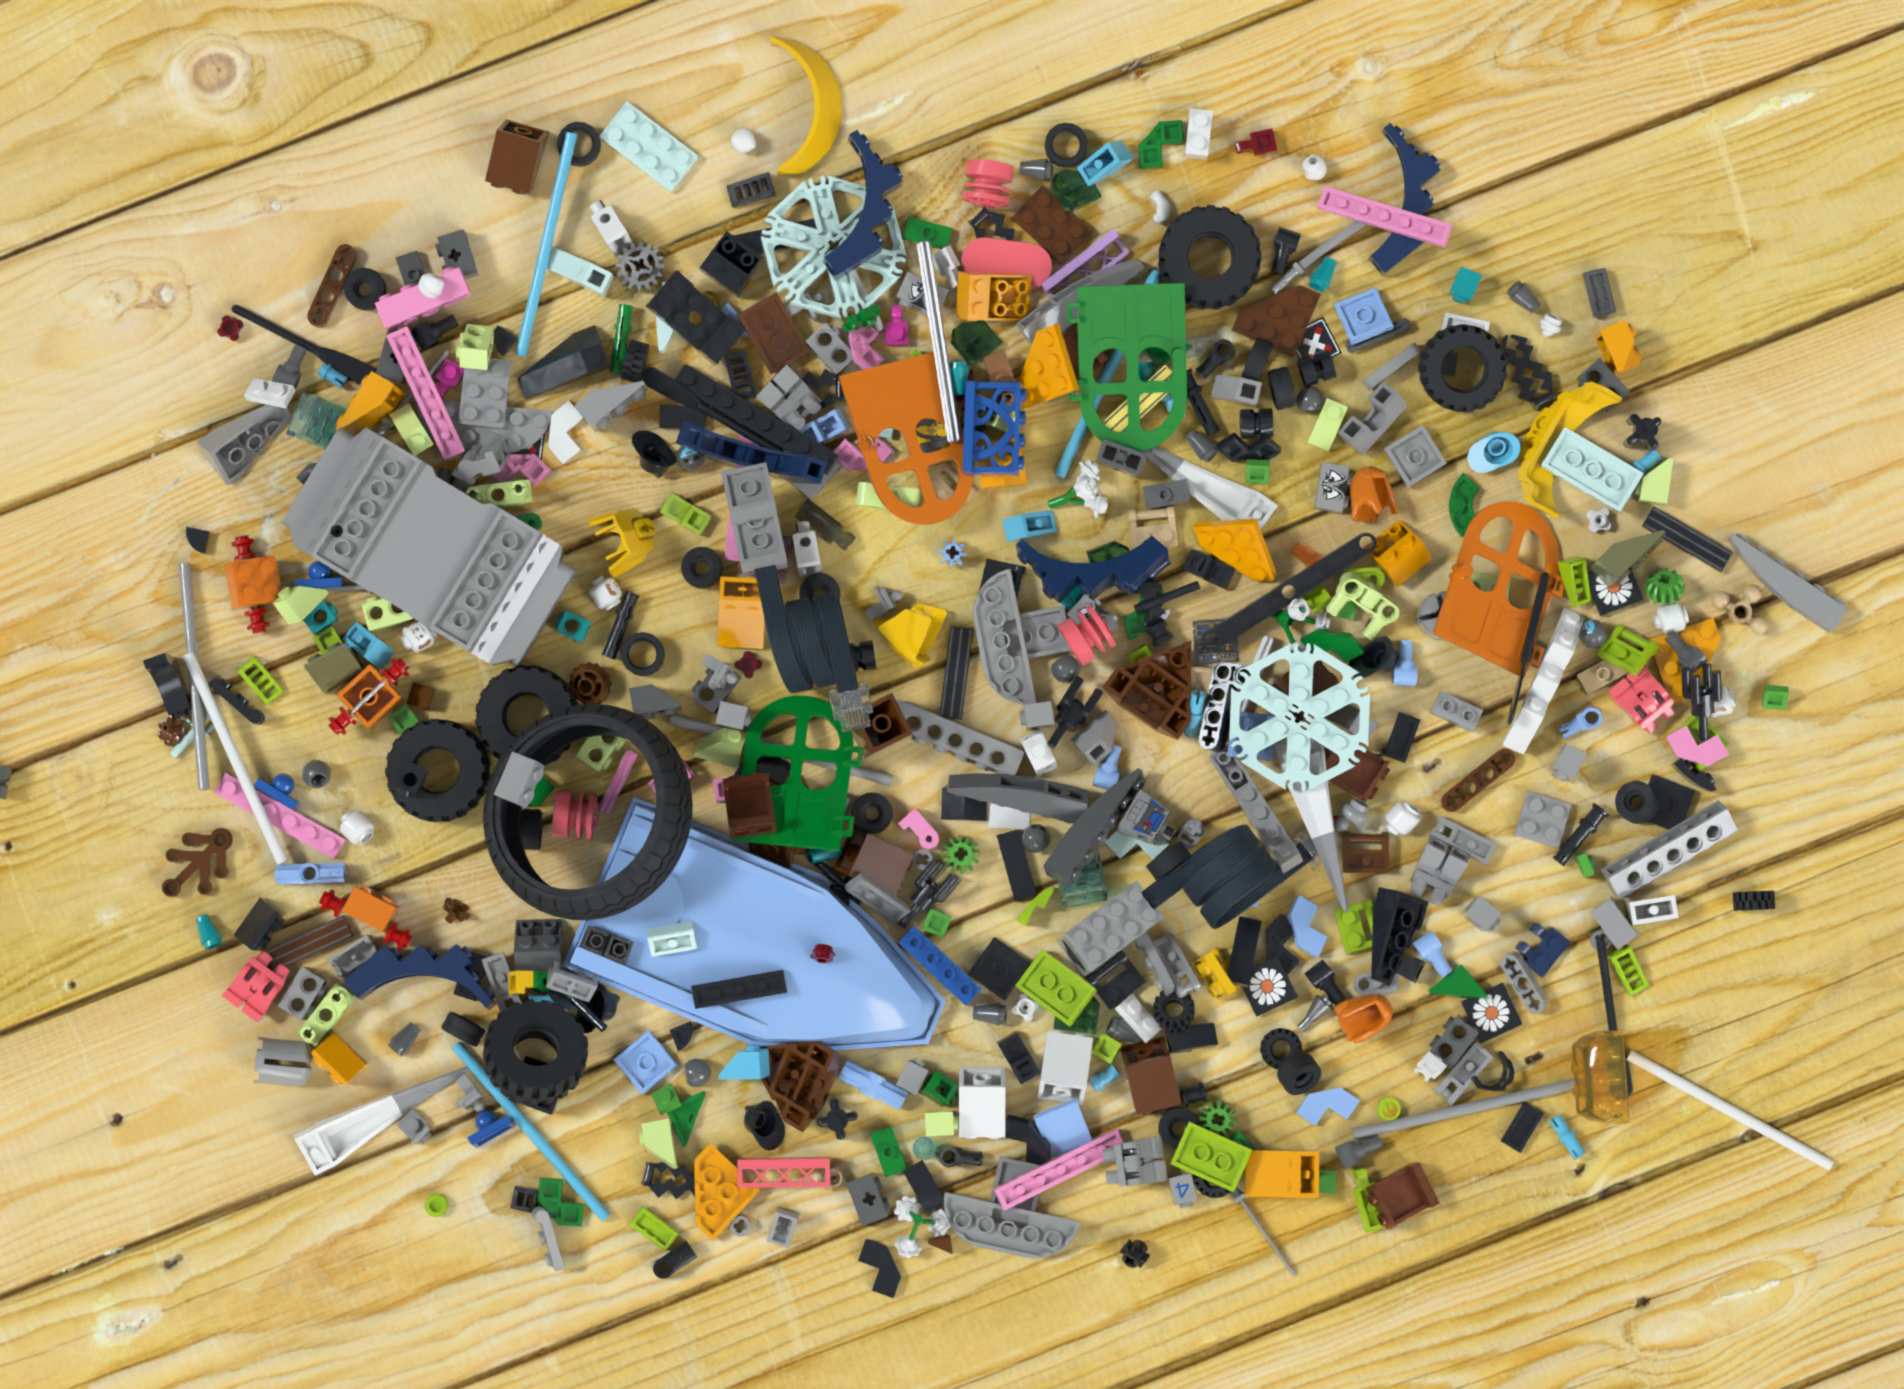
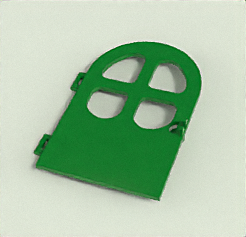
(1131, 321)
(803, 815)

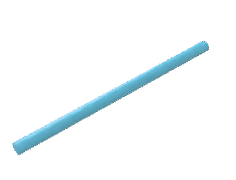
(546, 244)
(1105, 377)
(534, 1135)

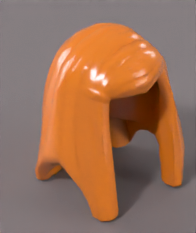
(1370, 494)
(1363, 1016)

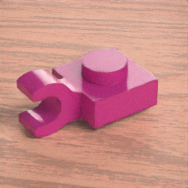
(896, 331)
(449, 376)

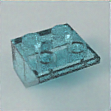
(315, 420)
(1089, 887)

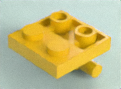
(1214, 970)

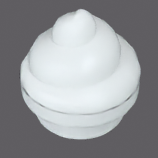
(1550, 324)

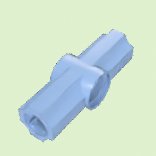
(297, 873)
(873, 1085)

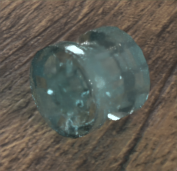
(922, 1148)

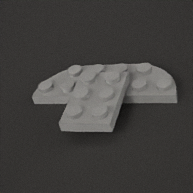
(485, 411)
(1012, 638)
(1012, 1230)

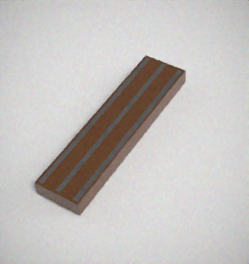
(310, 943)

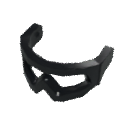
(1503, 1082)

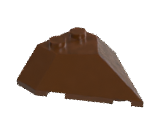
(1156, 689)
(800, 1079)

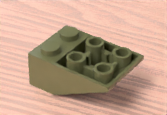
(1616, 561)
(334, 667)

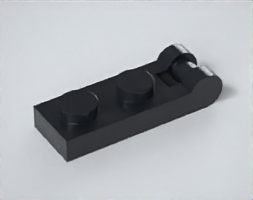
(238, 702)

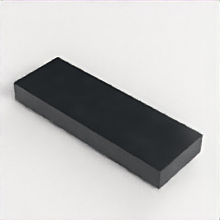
(1016, 865)
(1243, 951)

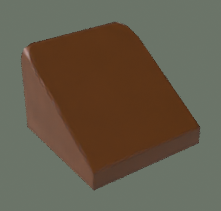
(420, 696)
(943, 1243)

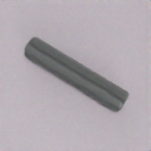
(1399, 327)

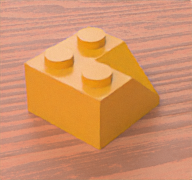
(1617, 347)
(1000, 481)

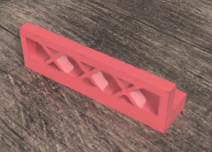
(783, 1163)

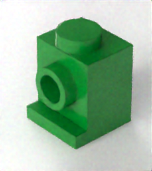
(938, 1080)

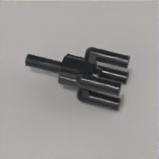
(1643, 431)
(1702, 696)
(1072, 711)
(929, 891)
(837, 1119)

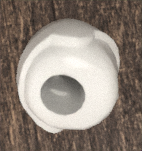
(743, 140)
(1314, 167)
(430, 285)

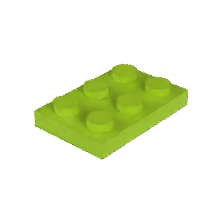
(1056, 988)
(1211, 1157)

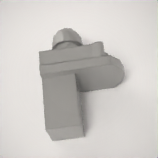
(794, 310)
(887, 602)
(722, 672)
(472, 1094)

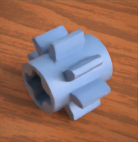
(947, 556)

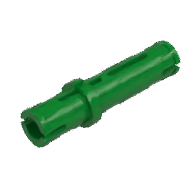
(621, 337)

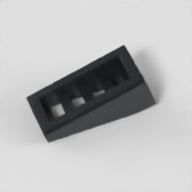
(748, 182)
(737, 356)
(516, 1197)

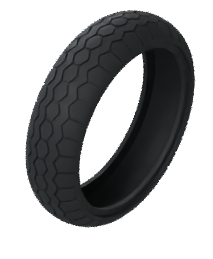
(660, 850)

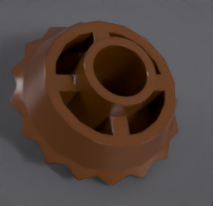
(590, 683)

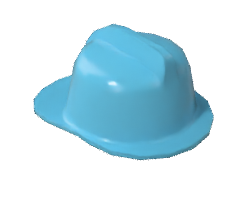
(1493, 451)

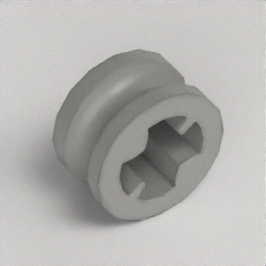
(922, 852)
(1597, 933)
(736, 1220)

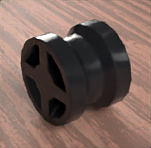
(1159, 633)

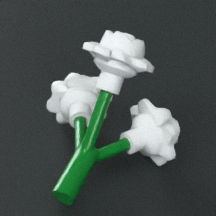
(1085, 488)
(907, 1210)

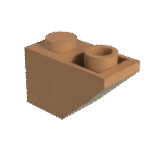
(999, 370)

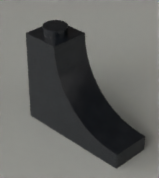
(170, 684)

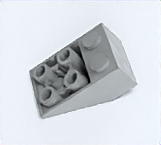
(605, 403)

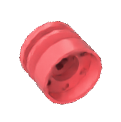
(987, 187)
(1086, 635)
(574, 815)

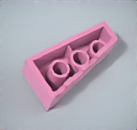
(410, 302)

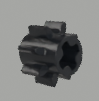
(1134, 1253)

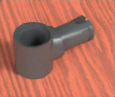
(289, 371)
(1687, 655)
(1353, 1152)

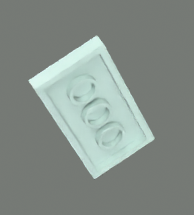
(649, 147)
(1592, 470)

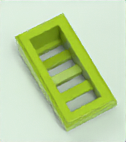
(1567, 573)
(249, 663)
(1614, 955)

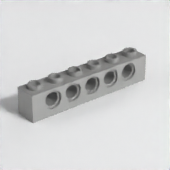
(1012, 755)
(1657, 849)

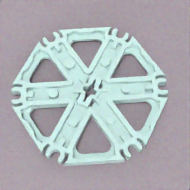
(812, 240)
(1301, 695)

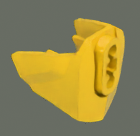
(635, 536)
(913, 632)

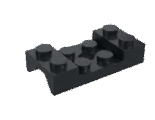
(715, 331)

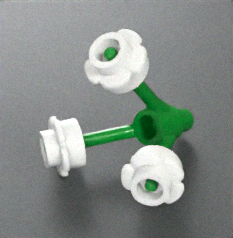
(1298, 611)

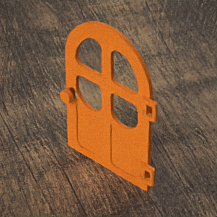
(899, 398)
(1486, 620)

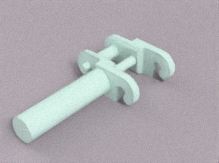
(189, 737)

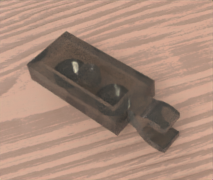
(824, 525)

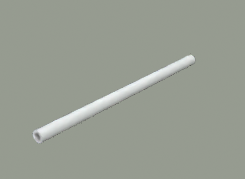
(235, 758)
(1730, 1110)

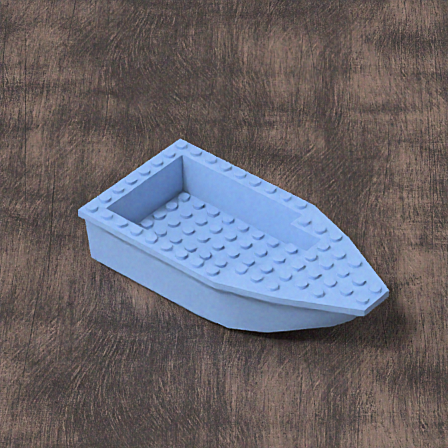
(754, 921)

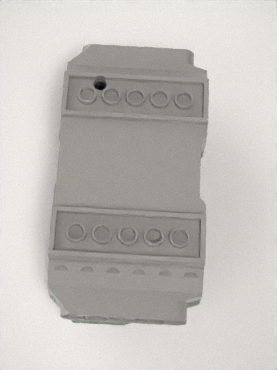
(429, 547)

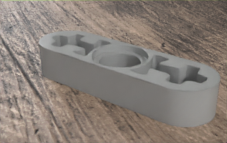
(1392, 366)
(1538, 993)

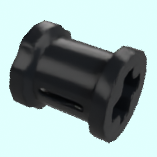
(1193, 1094)

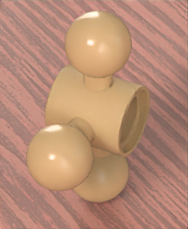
(1751, 594)

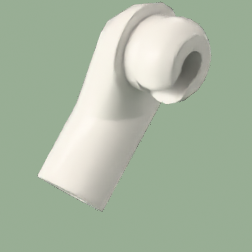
(1163, 207)

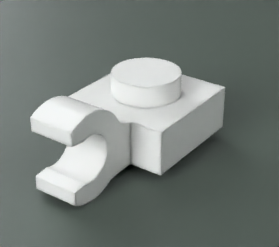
(947, 264)

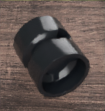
(1308, 369)
(1256, 423)
(863, 655)

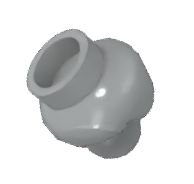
(1353, 812)

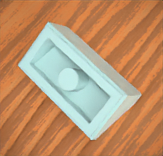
(671, 938)

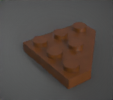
(1279, 318)

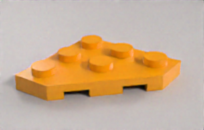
(1047, 368)
(1238, 545)
(1703, 636)
(717, 1191)

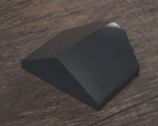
(962, 807)

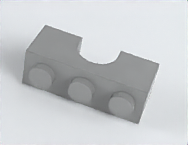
(1385, 408)

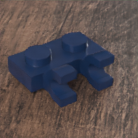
(1546, 952)

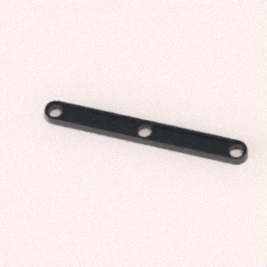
(1302, 583)

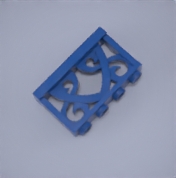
(976, 402)
(939, 965)

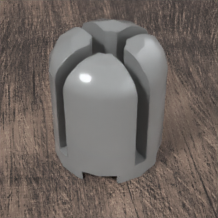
(1425, 611)
(283, 1050)

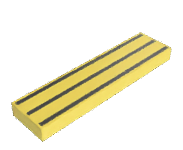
(1118, 419)

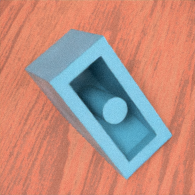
(1105, 162)
(1029, 525)
(368, 645)
(748, 1064)

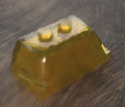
(1600, 1077)

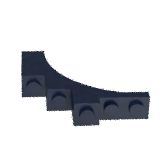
(1416, 174)
(862, 242)
(735, 453)
(1126, 571)
(387, 967)

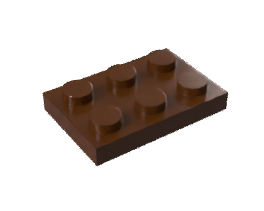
(1050, 226)
(773, 333)

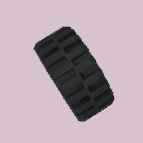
(1491, 381)

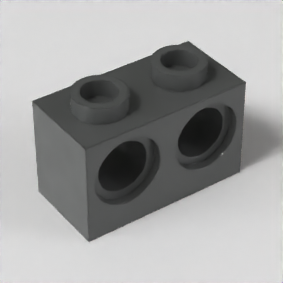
(1606, 379)
(719, 693)
(1458, 1044)

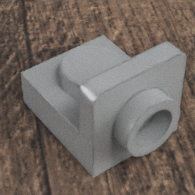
(415, 1127)

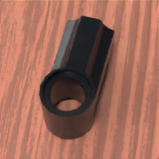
(676, 1259)

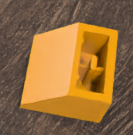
(1399, 553)
(339, 1059)

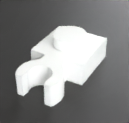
(1430, 1066)

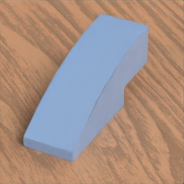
(826, 427)

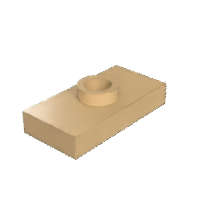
(1599, 676)
(1201, 680)

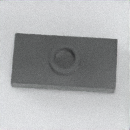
(410, 268)
(1599, 292)
(1166, 493)

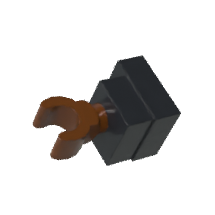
(1411, 969)

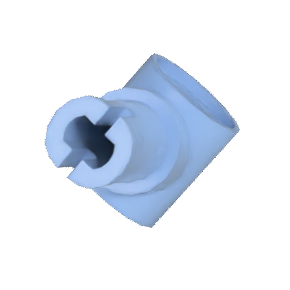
(1404, 671)
(1580, 722)
(1107, 772)
(1430, 949)

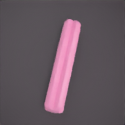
(618, 781)

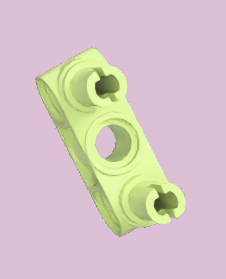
(516, 493)
(868, 498)
(1369, 598)
(316, 1028)

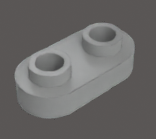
(1374, 986)

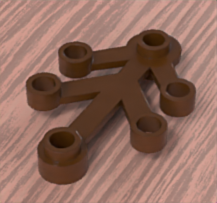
(200, 859)

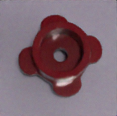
(227, 321)
(741, 664)
(822, 953)

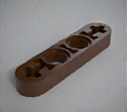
(328, 284)
(1476, 778)

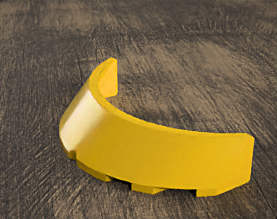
(826, 108)
(1566, 412)

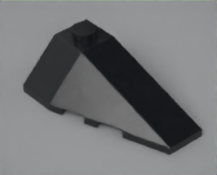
(568, 362)
(1394, 923)

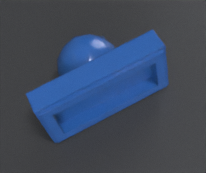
(319, 577)
(280, 789)
(489, 1128)

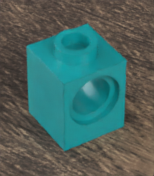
(1464, 285)
(316, 627)
(582, 630)

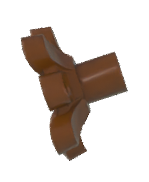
(171, 730)
(455, 911)

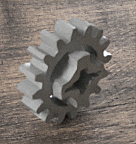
(644, 257)

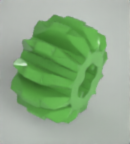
(1664, 586)
(954, 849)
(1220, 1112)

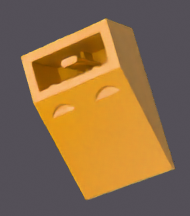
(992, 295)
(371, 404)
(740, 614)
(1282, 1174)

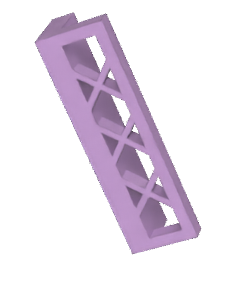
(1084, 258)

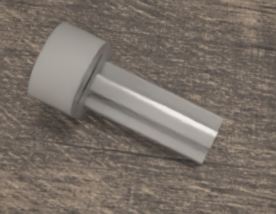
(1192, 829)

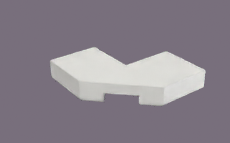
(559, 441)

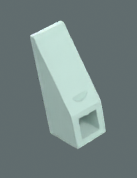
(579, 271)

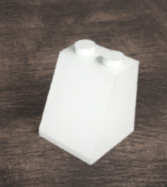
(1065, 1067)
(981, 1102)

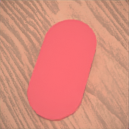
(1007, 256)

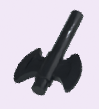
(1153, 602)
(839, 888)
(566, 1002)

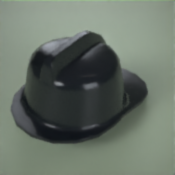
(653, 453)
(1377, 658)
(602, 1004)
(765, 1124)

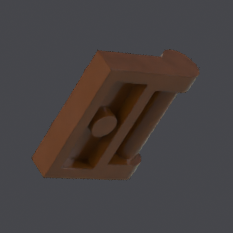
(1365, 860)

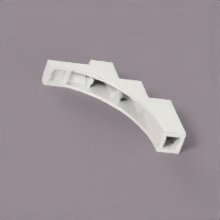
(1545, 681)

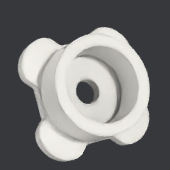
(1594, 525)
(1032, 1006)

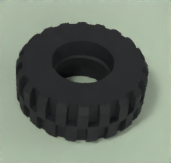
(1216, 223)
(504, 690)
(472, 770)
(542, 1022)

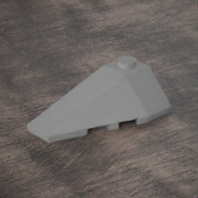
(239, 441)

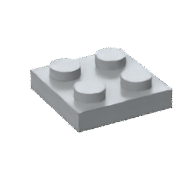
(1415, 456)
(1542, 819)

